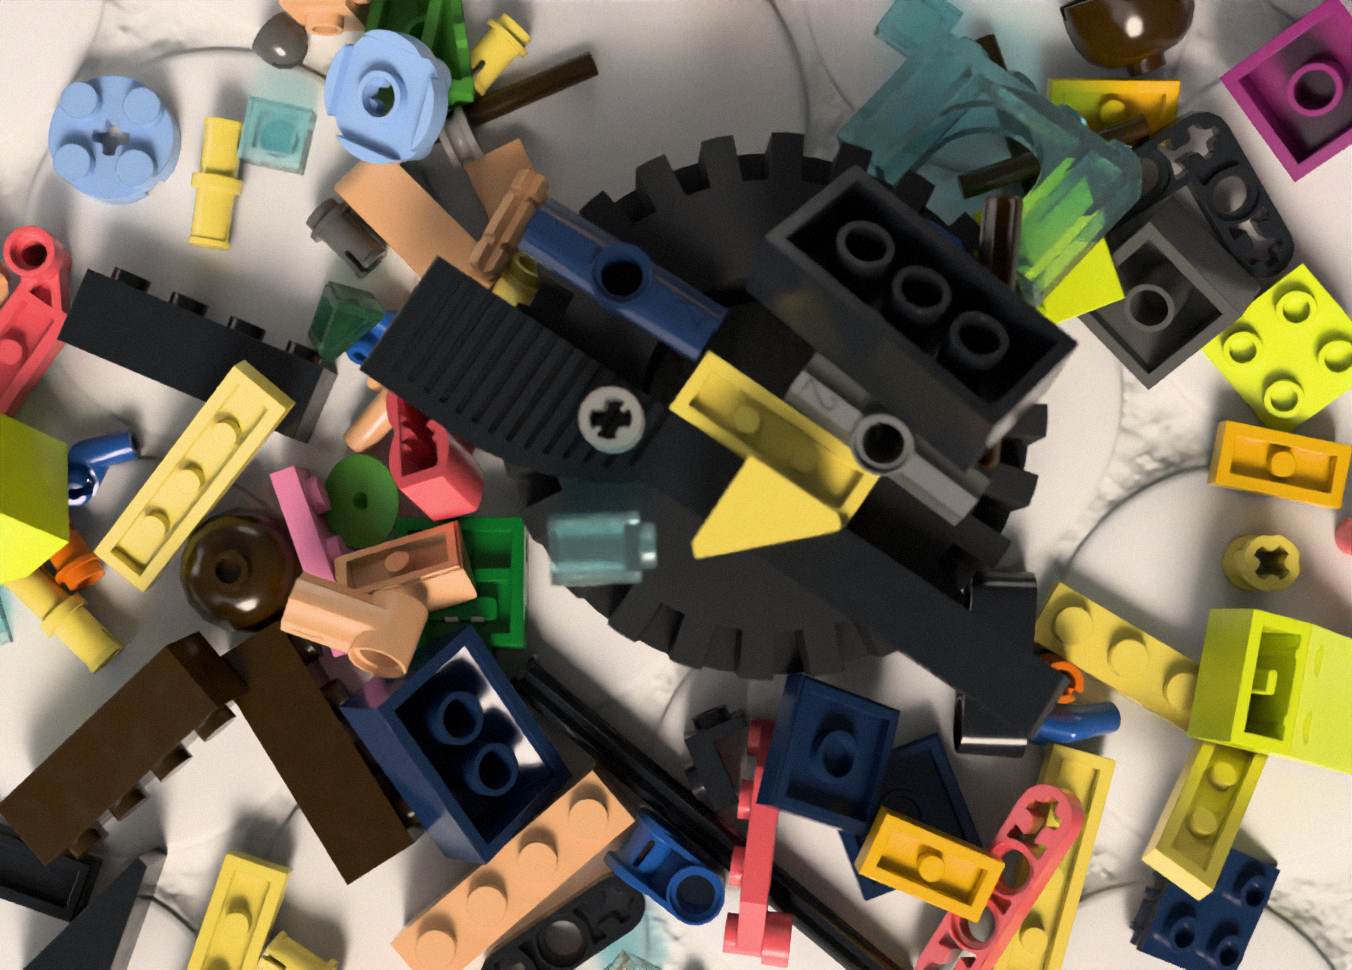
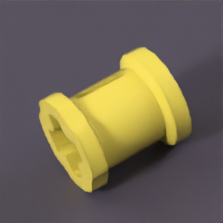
(1280, 560)

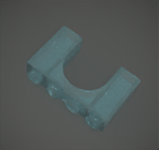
(957, 91)

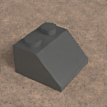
(1177, 294)

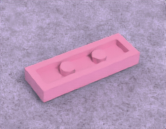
(303, 507)

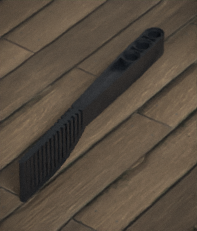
(519, 397)

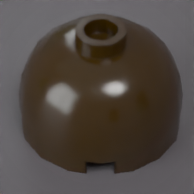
(1126, 31)
(240, 569)

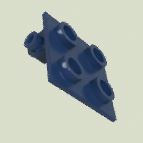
(1206, 931)

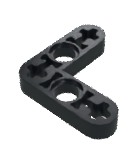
(1201, 177)
(530, 942)

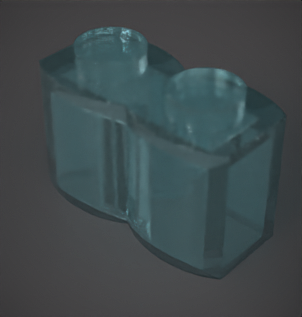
(600, 548)

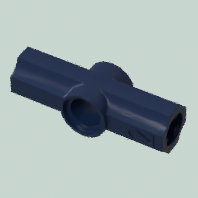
(585, 255)

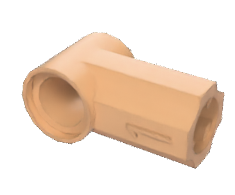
(373, 629)

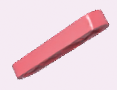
(1009, 903)

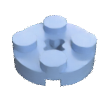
(419, 91)
(89, 112)

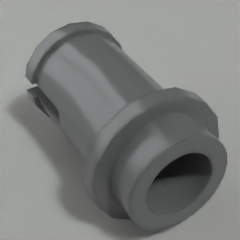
(345, 237)

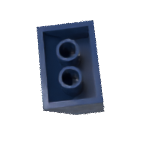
(459, 745)

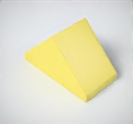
(760, 512)

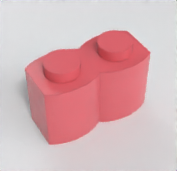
(432, 463)

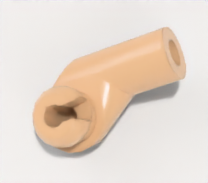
(371, 424)

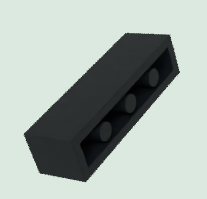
(186, 350)

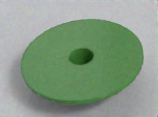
(362, 501)

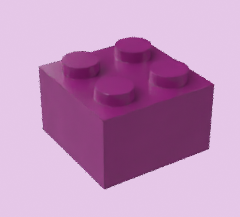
(1301, 88)

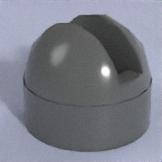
(281, 42)

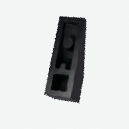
(110, 925)

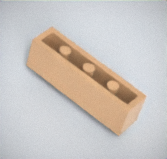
(519, 876)

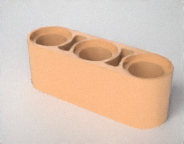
(406, 216)

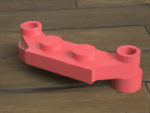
(32, 313)
(754, 928)

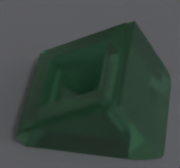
(342, 319)

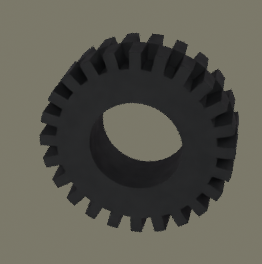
(734, 606)

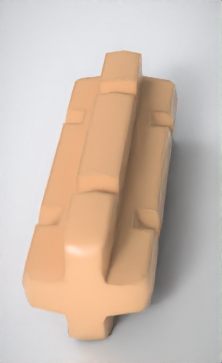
(507, 225)

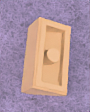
(423, 565)

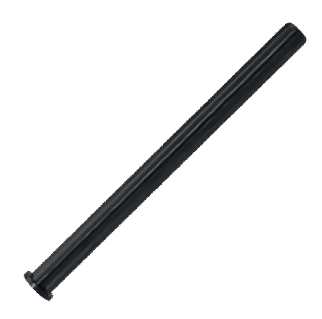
(689, 815)

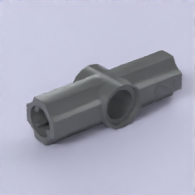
(849, 415)

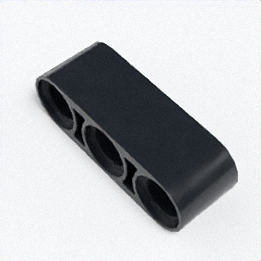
(1008, 604)

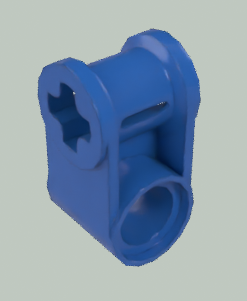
(665, 867)

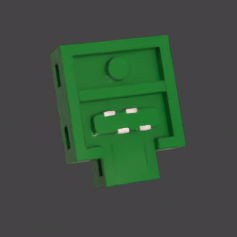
(501, 573)

